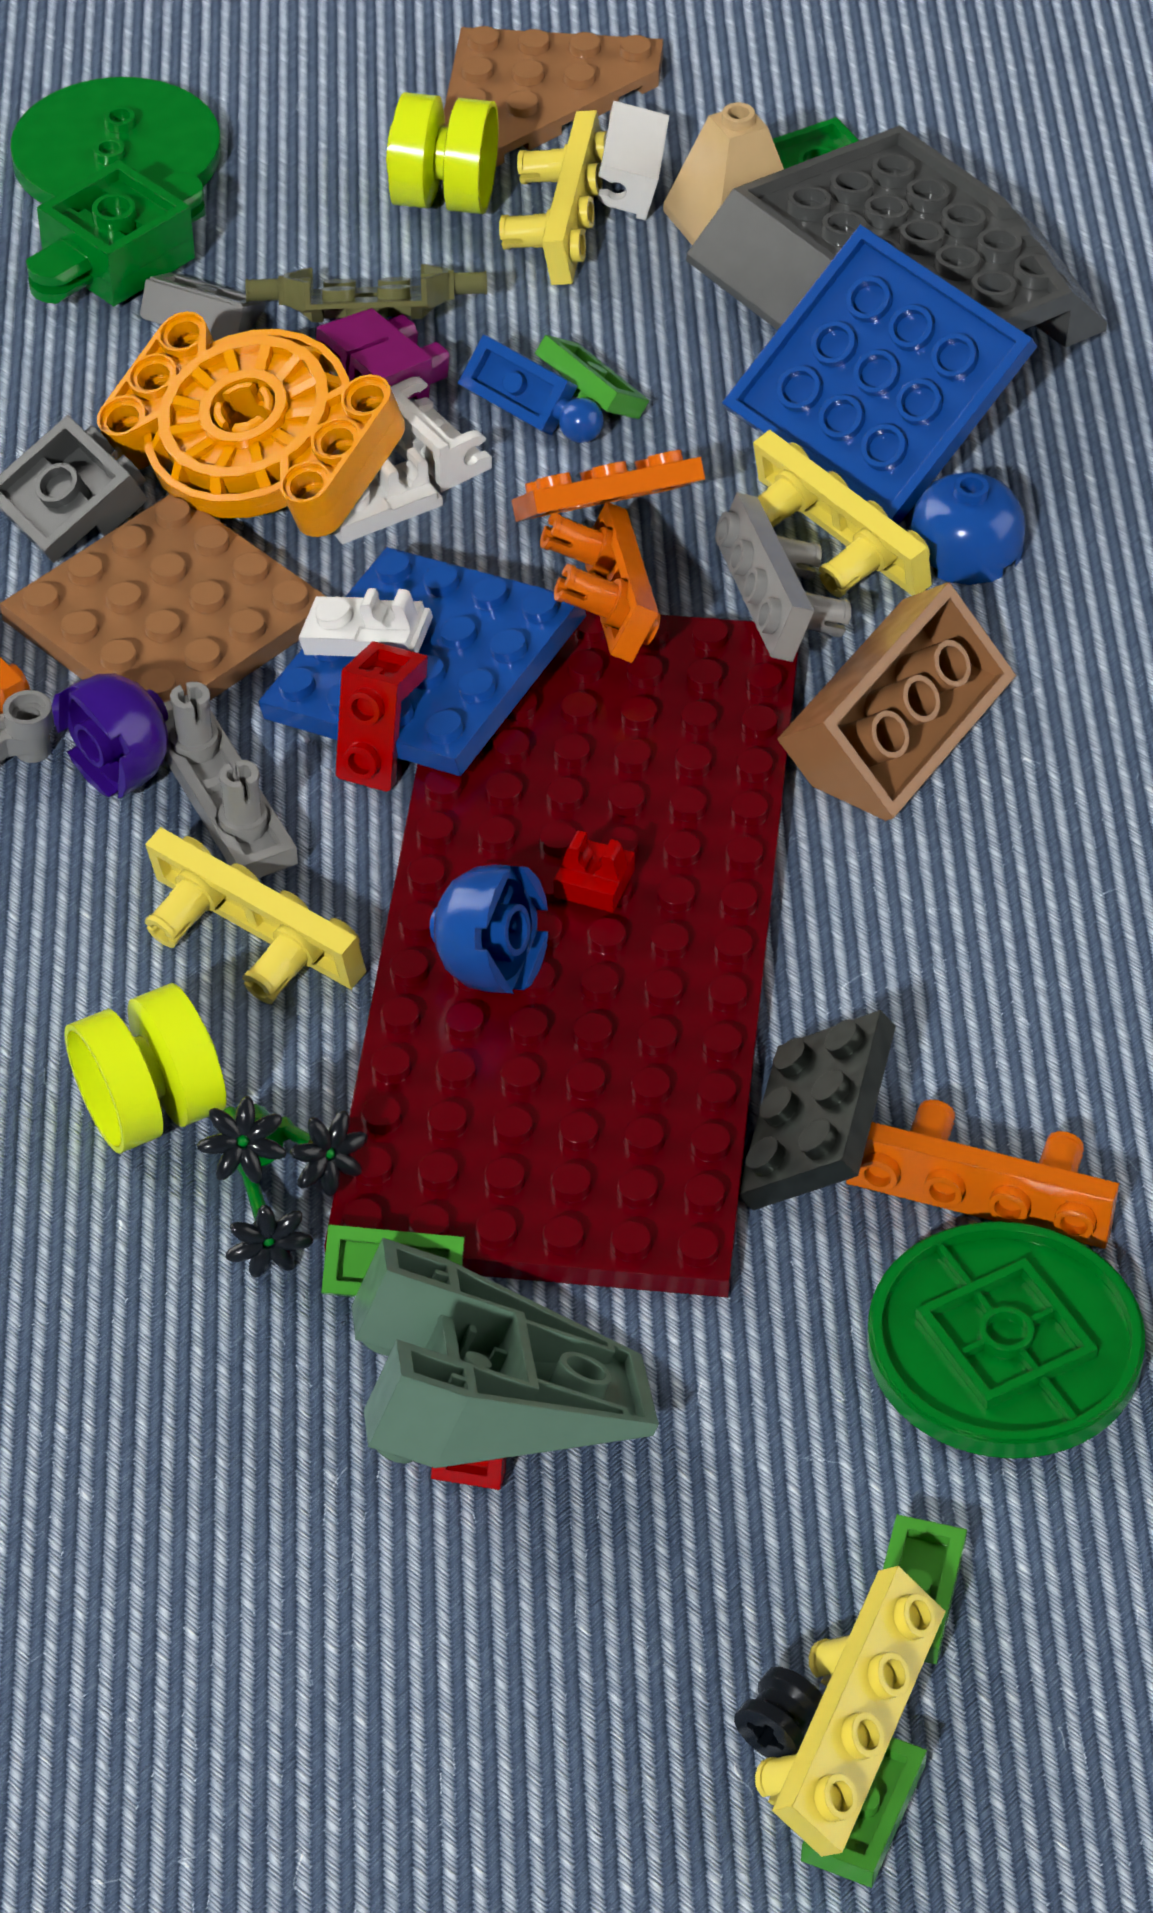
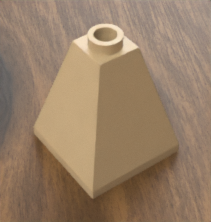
(727, 154)

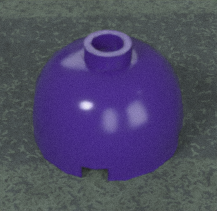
(115, 731)

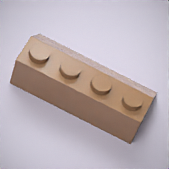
(899, 704)

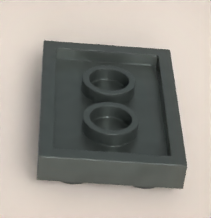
(817, 1110)

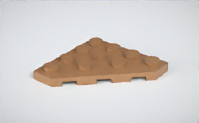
(548, 77)

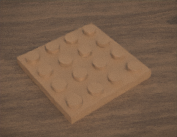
(165, 604)

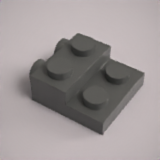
(68, 488)

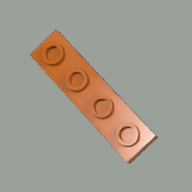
(614, 580)
(985, 1183)

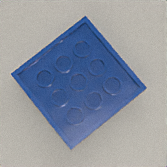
(880, 372)
(481, 649)

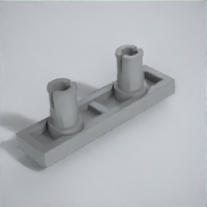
(767, 578)
(223, 786)

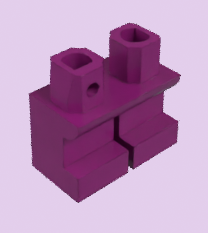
(384, 348)

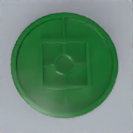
(109, 120)
(1005, 1339)

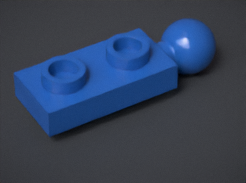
(530, 391)

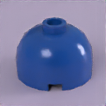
(970, 527)
(490, 928)

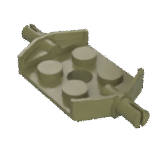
(342, 298)

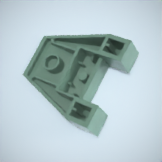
(486, 1369)

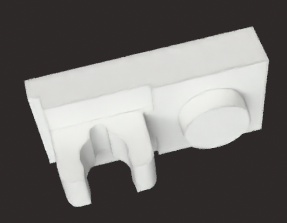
(391, 497)
(351, 623)

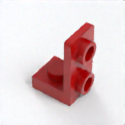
(371, 712)

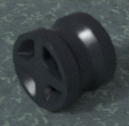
(779, 1714)

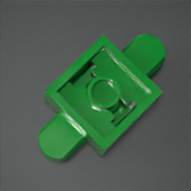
(114, 234)

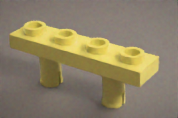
(572, 210)
(861, 525)
(236, 894)
(864, 1698)

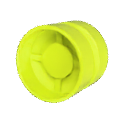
(427, 151)
(156, 1063)

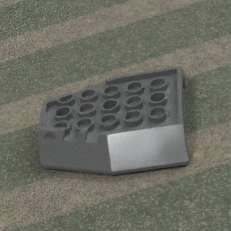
(788, 227)

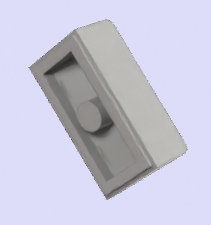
(220, 307)

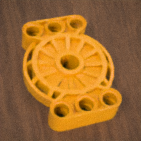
(252, 423)

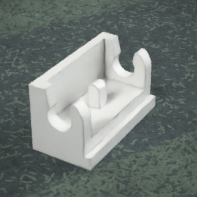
(633, 157)
(449, 453)

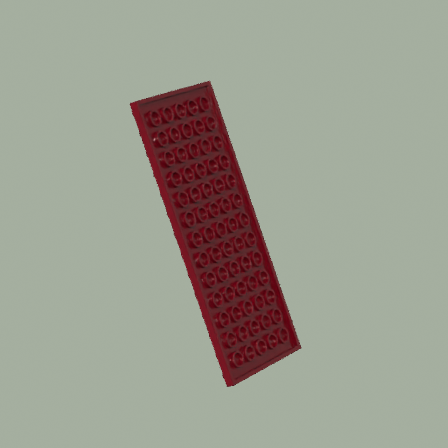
(609, 1100)

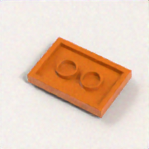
(607, 483)

